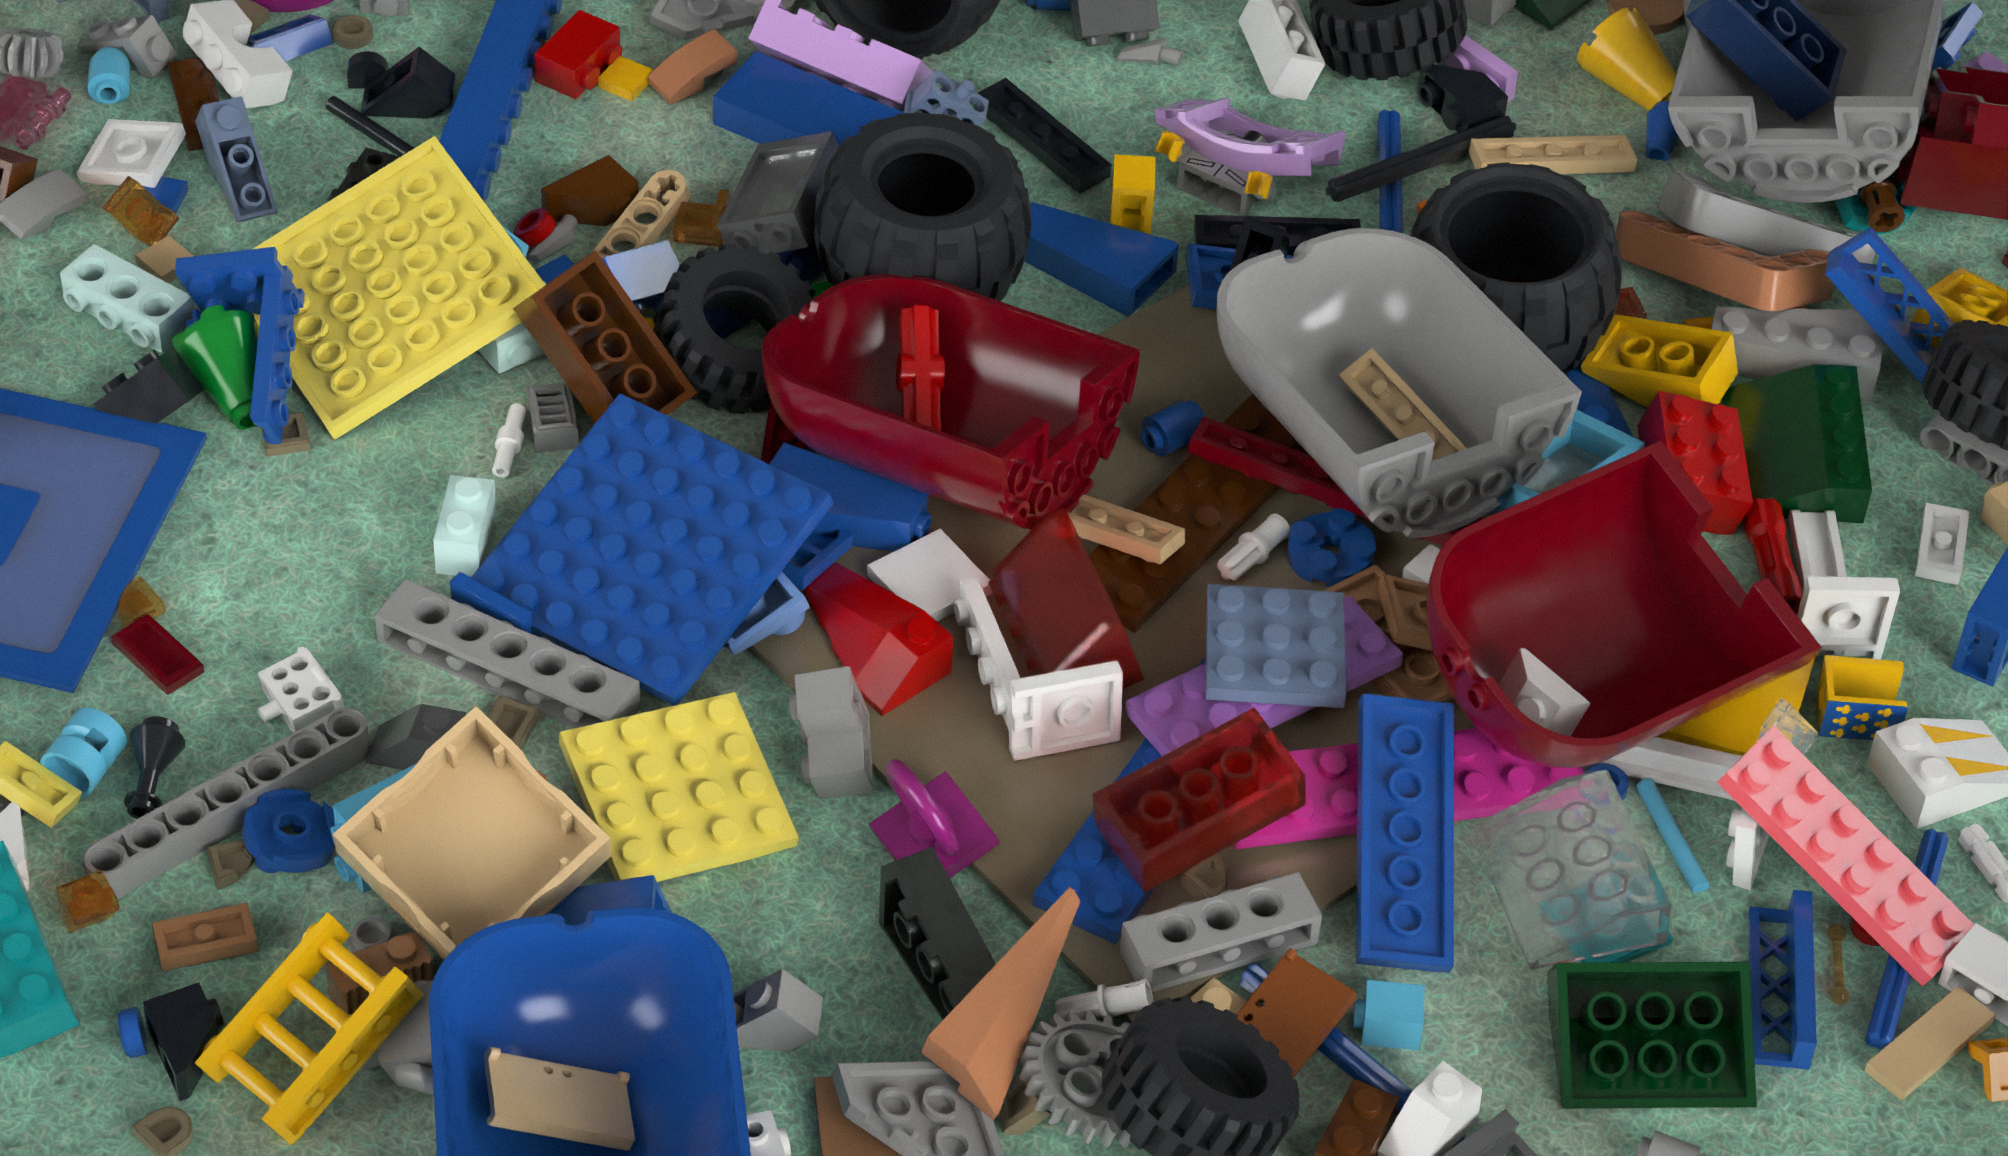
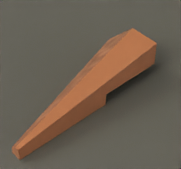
(990, 1026)

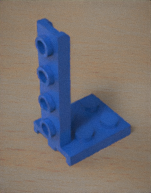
(262, 286)

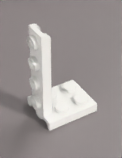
(1840, 611)
(1044, 710)
(1698, 771)

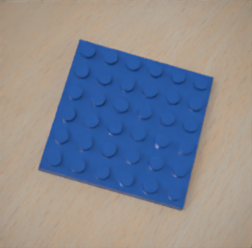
(652, 546)

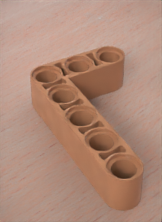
(1723, 268)

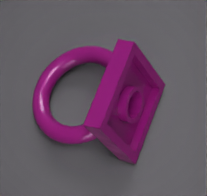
(932, 817)

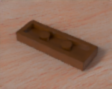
(192, 88)

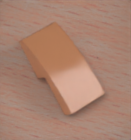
(685, 69)

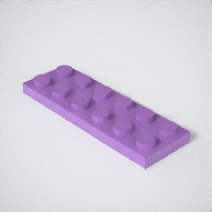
(1180, 713)

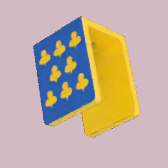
(1858, 697)

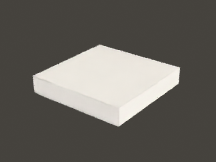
(131, 150)
(927, 573)

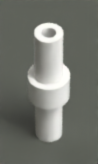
(509, 440)

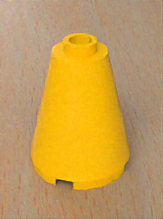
(1629, 59)

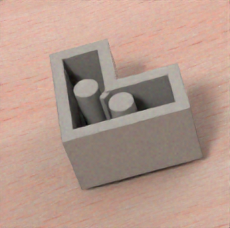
(836, 730)

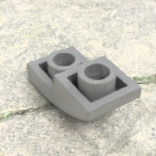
(38, 202)

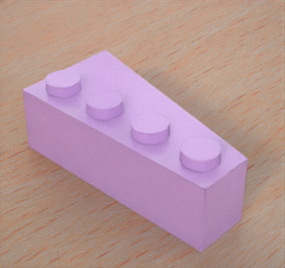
(837, 54)

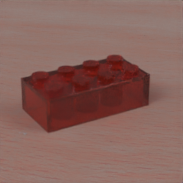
(1199, 799)

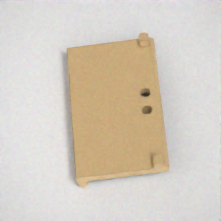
(558, 1100)

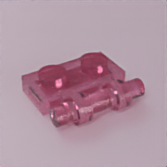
(17, 101)

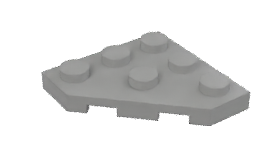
(696, 17)
(914, 1109)

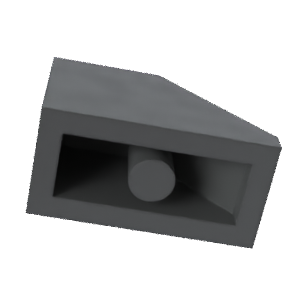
(407, 736)

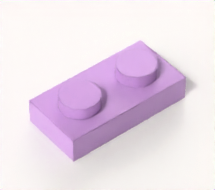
(1476, 58)

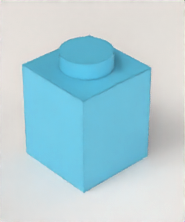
(1390, 1015)

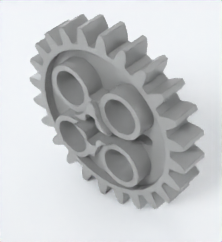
(1066, 1069)

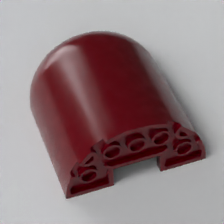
(1019, 404)
(1614, 600)

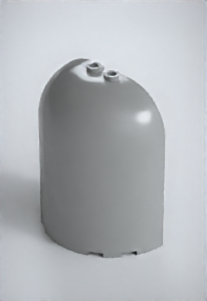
(1358, 289)

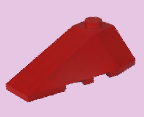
(882, 637)

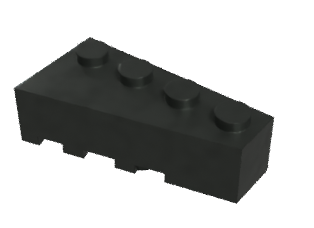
(932, 929)

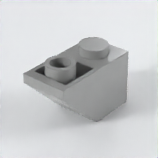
(777, 1013)

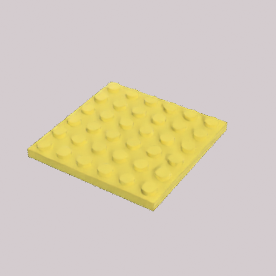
(397, 285)

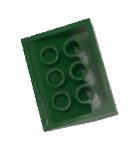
(1806, 440)
(1652, 1034)

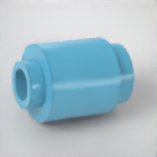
(109, 76)

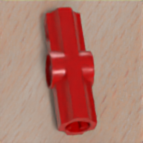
(920, 366)

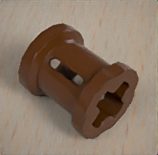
(1881, 205)

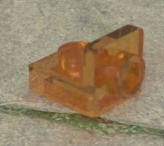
(140, 212)

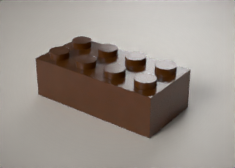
(602, 341)

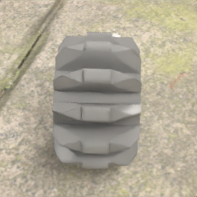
(30, 52)

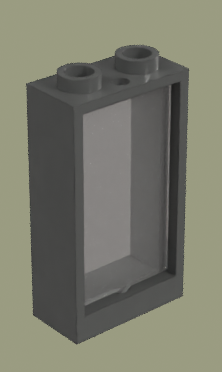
(778, 194)

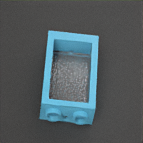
(1582, 449)

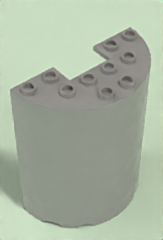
(1837, 146)

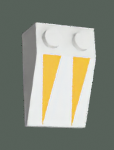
(1939, 767)

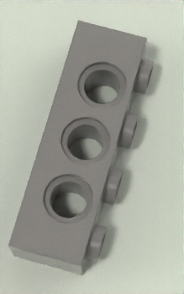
(1221, 932)

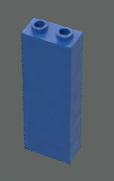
(781, 102)

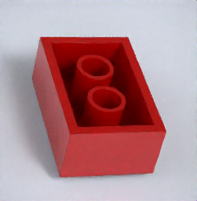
(1709, 449)

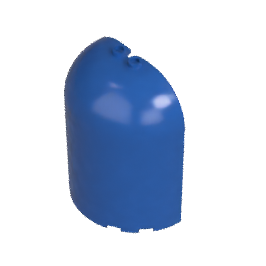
(599, 995)

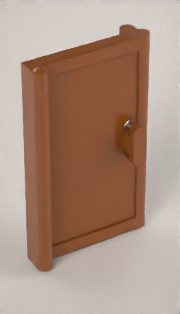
(1298, 1008)

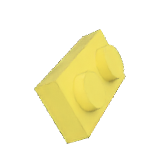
(35, 786)

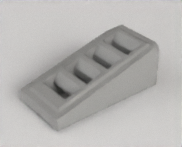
(553, 425)

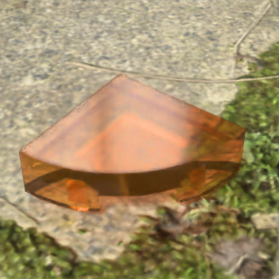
(138, 601)

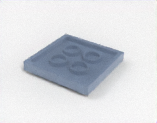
(1275, 646)

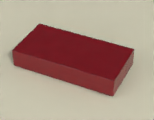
(157, 654)

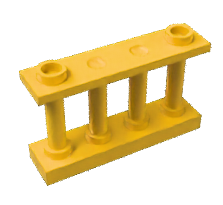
(334, 1066)

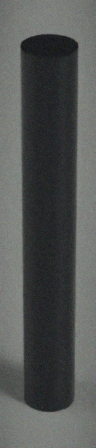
(367, 126)

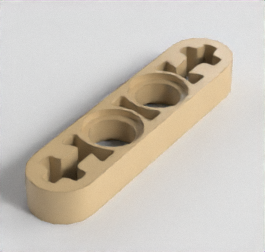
(647, 201)

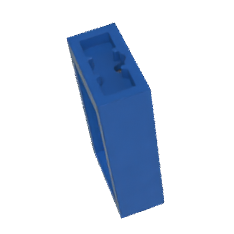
(1984, 638)

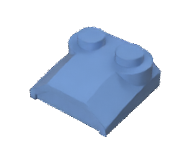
(776, 613)

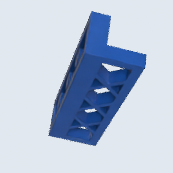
(1881, 307)
(1800, 980)

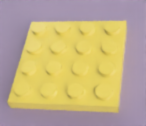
(679, 789)

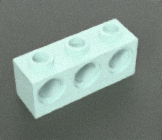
(126, 298)

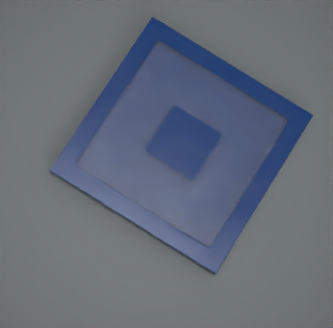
(75, 525)

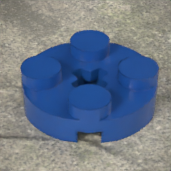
(1334, 529)
(284, 852)

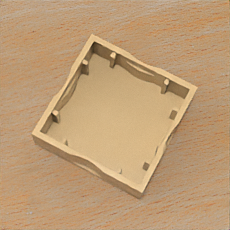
(471, 838)

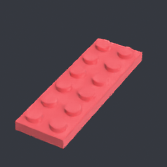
(1846, 855)

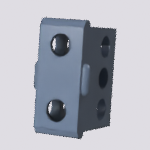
(950, 100)

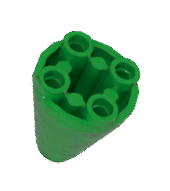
(223, 359)

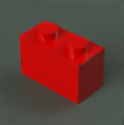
(577, 54)

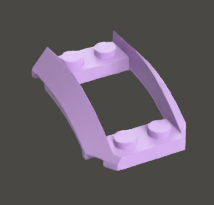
(1283, 154)

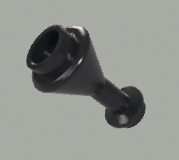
(155, 747)

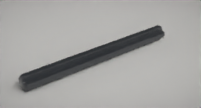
(1416, 159)

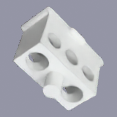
(298, 691)

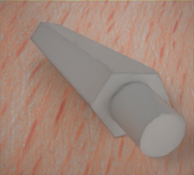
(1151, 53)
(557, 240)

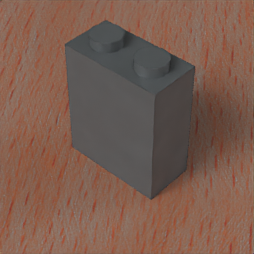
(1103, 19)

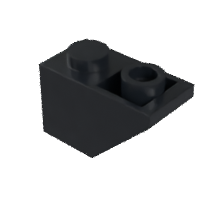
(1461, 96)
(154, 391)

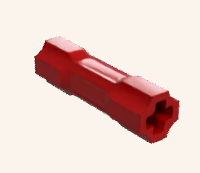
(1766, 534)

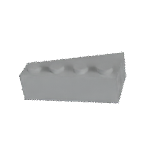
(1796, 338)

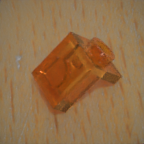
(698, 222)
(86, 901)

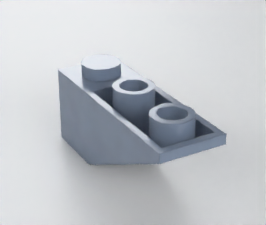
(235, 158)

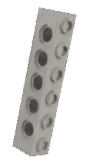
(503, 658)

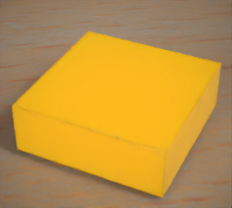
(625, 78)

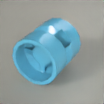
(85, 749)

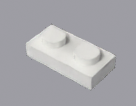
(1942, 543)

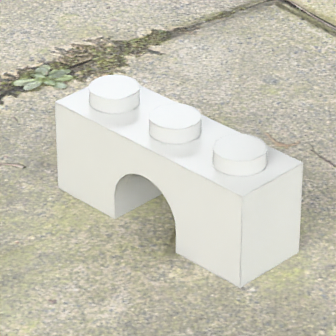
(219, 38)

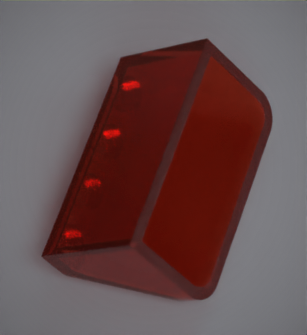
(1060, 603)

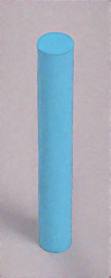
(1672, 835)

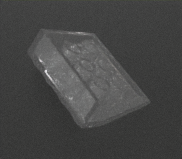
(1573, 873)

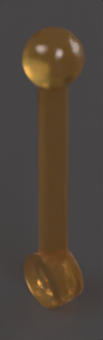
(1837, 934)

